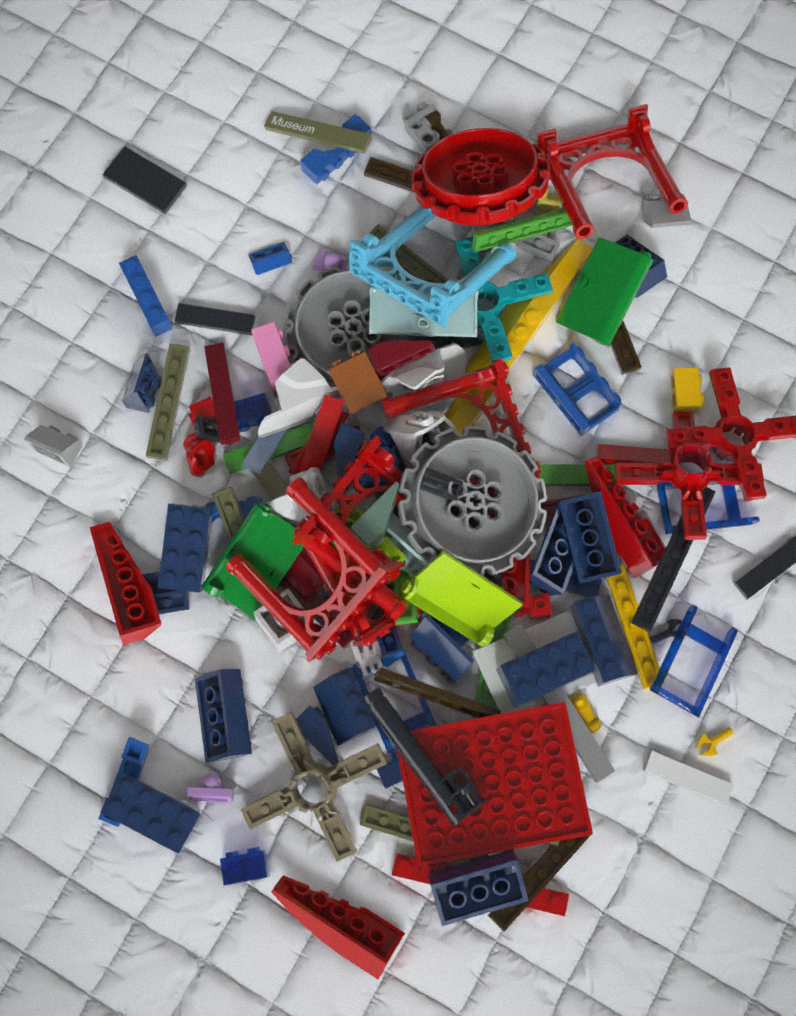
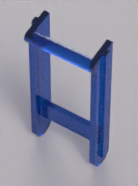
(731, 506)
(720, 647)
(413, 722)

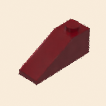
(393, 355)

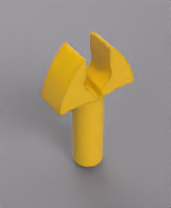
(713, 741)

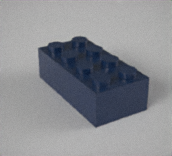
(185, 547)
(545, 669)
(150, 812)

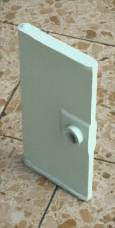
(395, 318)

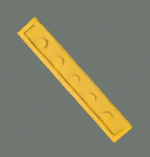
(636, 638)

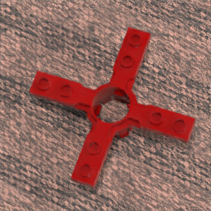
(744, 461)
(691, 486)

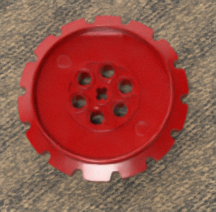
(480, 176)

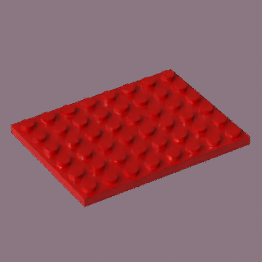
(518, 762)

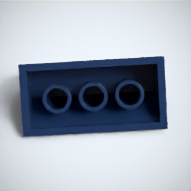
(590, 537)
(554, 559)
(603, 639)
(223, 715)
(477, 887)

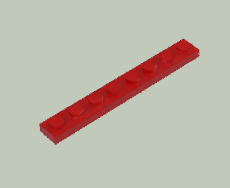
(546, 901)

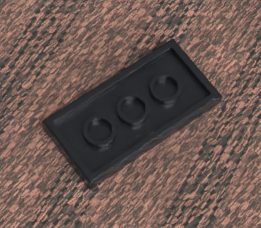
(144, 180)

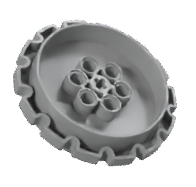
(318, 306)
(494, 465)

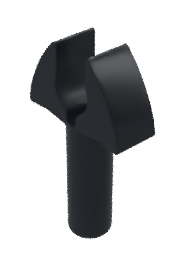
(666, 633)

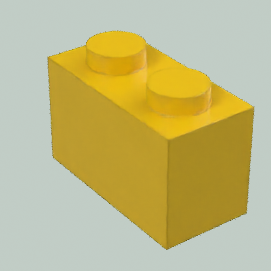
(686, 389)

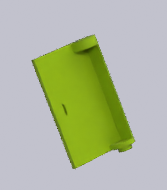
(460, 598)

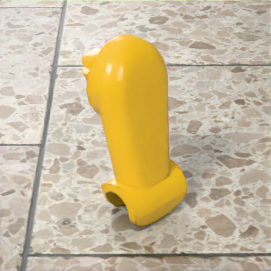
(585, 711)

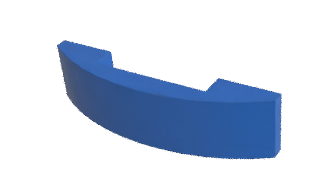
(133, 762)

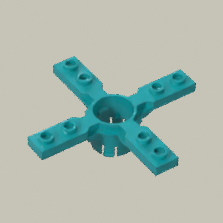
(513, 292)

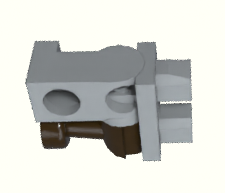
(422, 125)

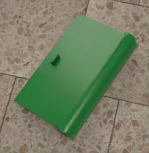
(604, 291)
(266, 545)

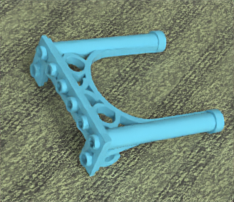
(445, 297)

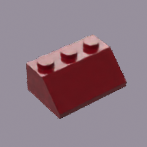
(304, 575)

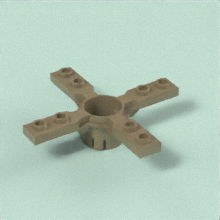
(333, 776)

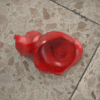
(199, 454)

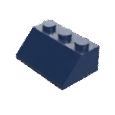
(440, 650)
(344, 707)

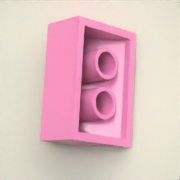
(272, 352)

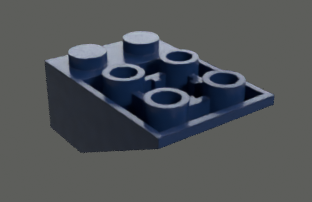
(657, 270)
(142, 385)
(346, 446)

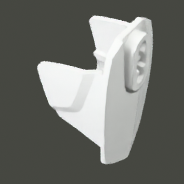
(431, 369)
(298, 399)

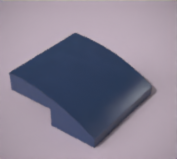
(167, 599)

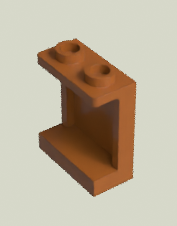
(357, 381)

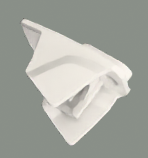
(409, 427)
(287, 508)

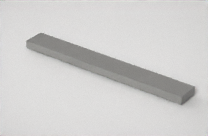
(584, 742)

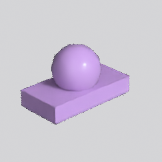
(328, 260)
(210, 791)

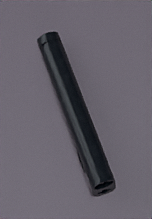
(440, 788)

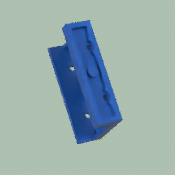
(567, 397)

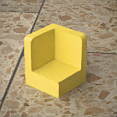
(548, 203)

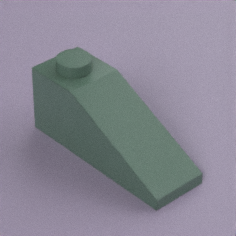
(375, 521)

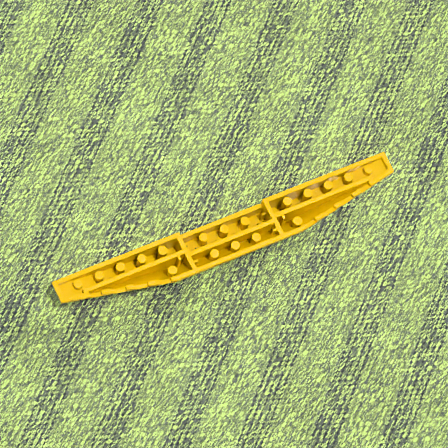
(521, 324)

